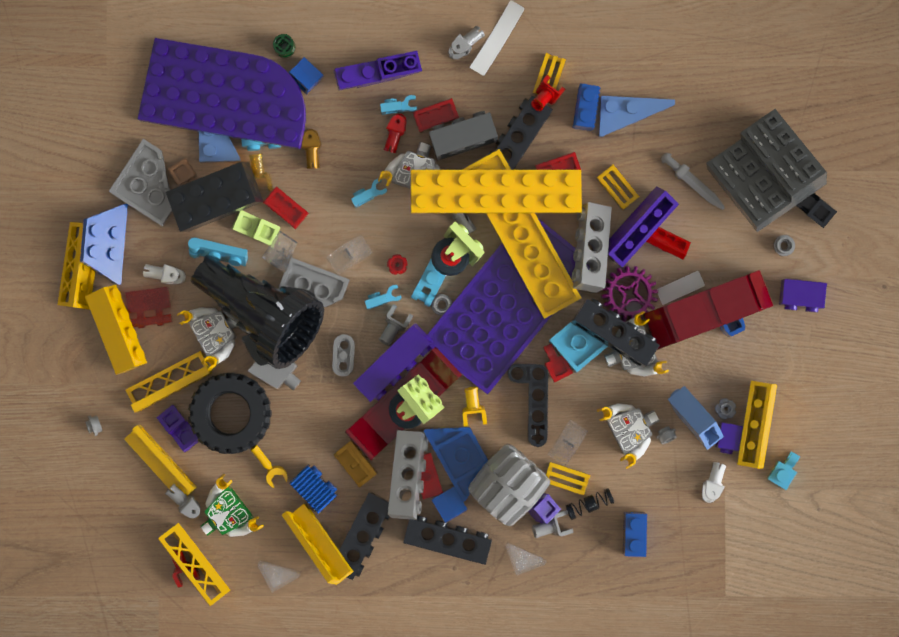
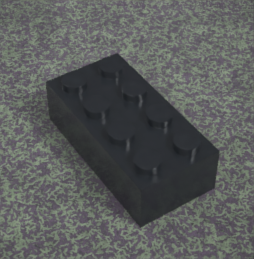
(214, 196)

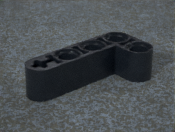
(532, 404)

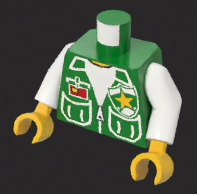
(227, 512)

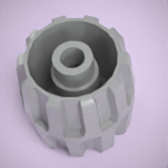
(508, 485)

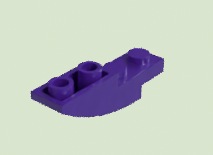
(378, 71)

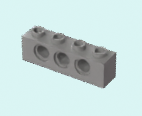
(600, 218)
(404, 443)

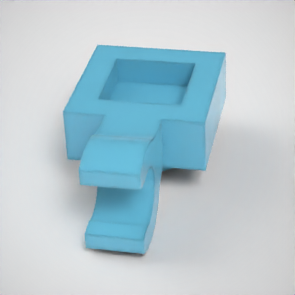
(391, 106)
(363, 196)
(375, 300)
(783, 473)

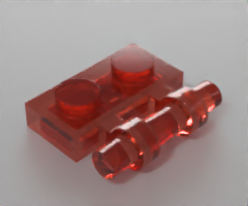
(149, 300)

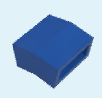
(306, 75)
(449, 504)

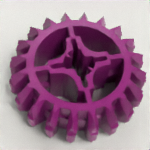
(638, 299)

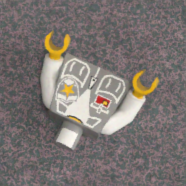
(402, 165)
(213, 333)
(615, 358)
(629, 429)

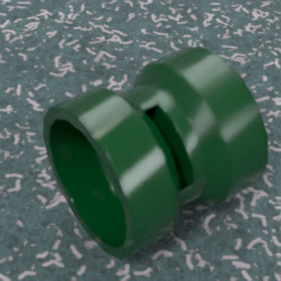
(287, 47)

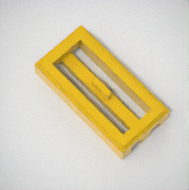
(554, 59)
(628, 201)
(584, 484)

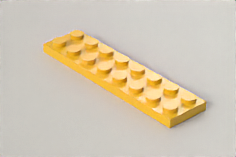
(496, 191)
(531, 250)

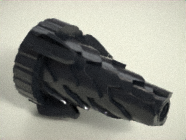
(277, 320)

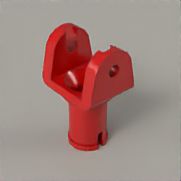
(546, 95)
(396, 130)
(177, 570)

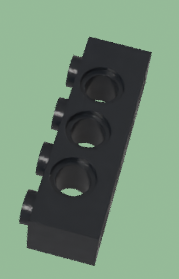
(527, 131)
(603, 333)
(372, 503)
(478, 554)

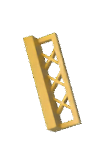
(83, 276)
(168, 389)
(159, 460)
(318, 544)
(200, 561)

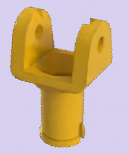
(473, 405)

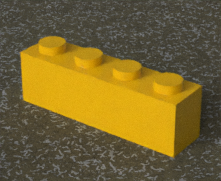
(116, 329)
(757, 424)

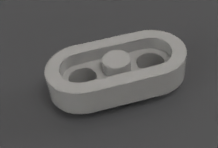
(343, 355)

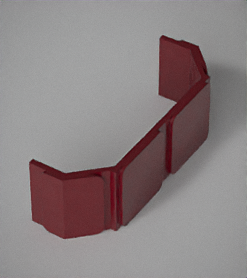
(708, 309)
(376, 427)

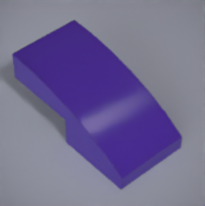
(178, 428)

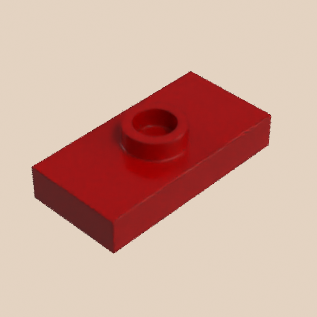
(435, 115)
(565, 162)
(285, 207)
(669, 243)
(431, 480)

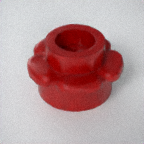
(397, 258)

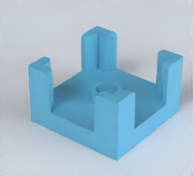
(576, 346)

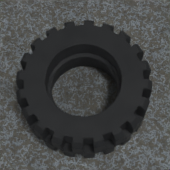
(201, 407)

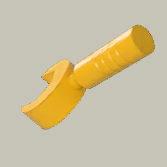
(272, 470)

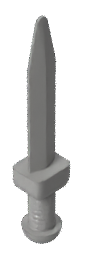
(681, 171)

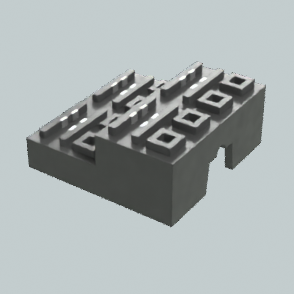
(767, 171)

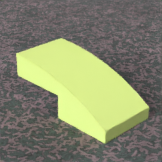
(255, 227)

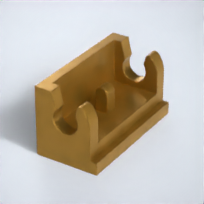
(355, 463)

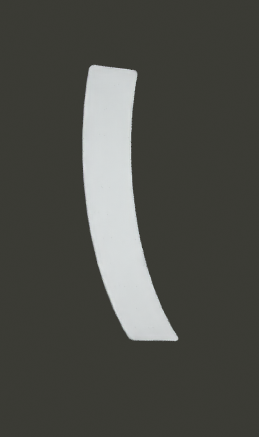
(497, 38)
(674, 290)

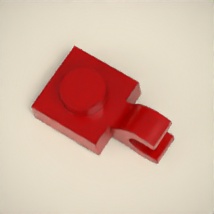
(557, 366)

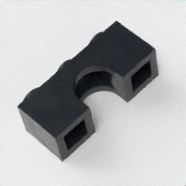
(817, 209)

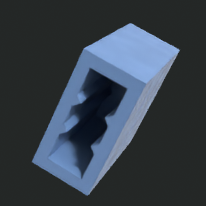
(695, 417)

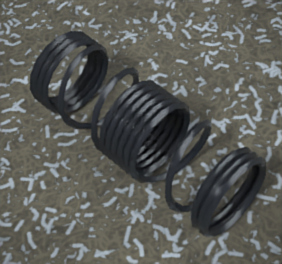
(590, 504)

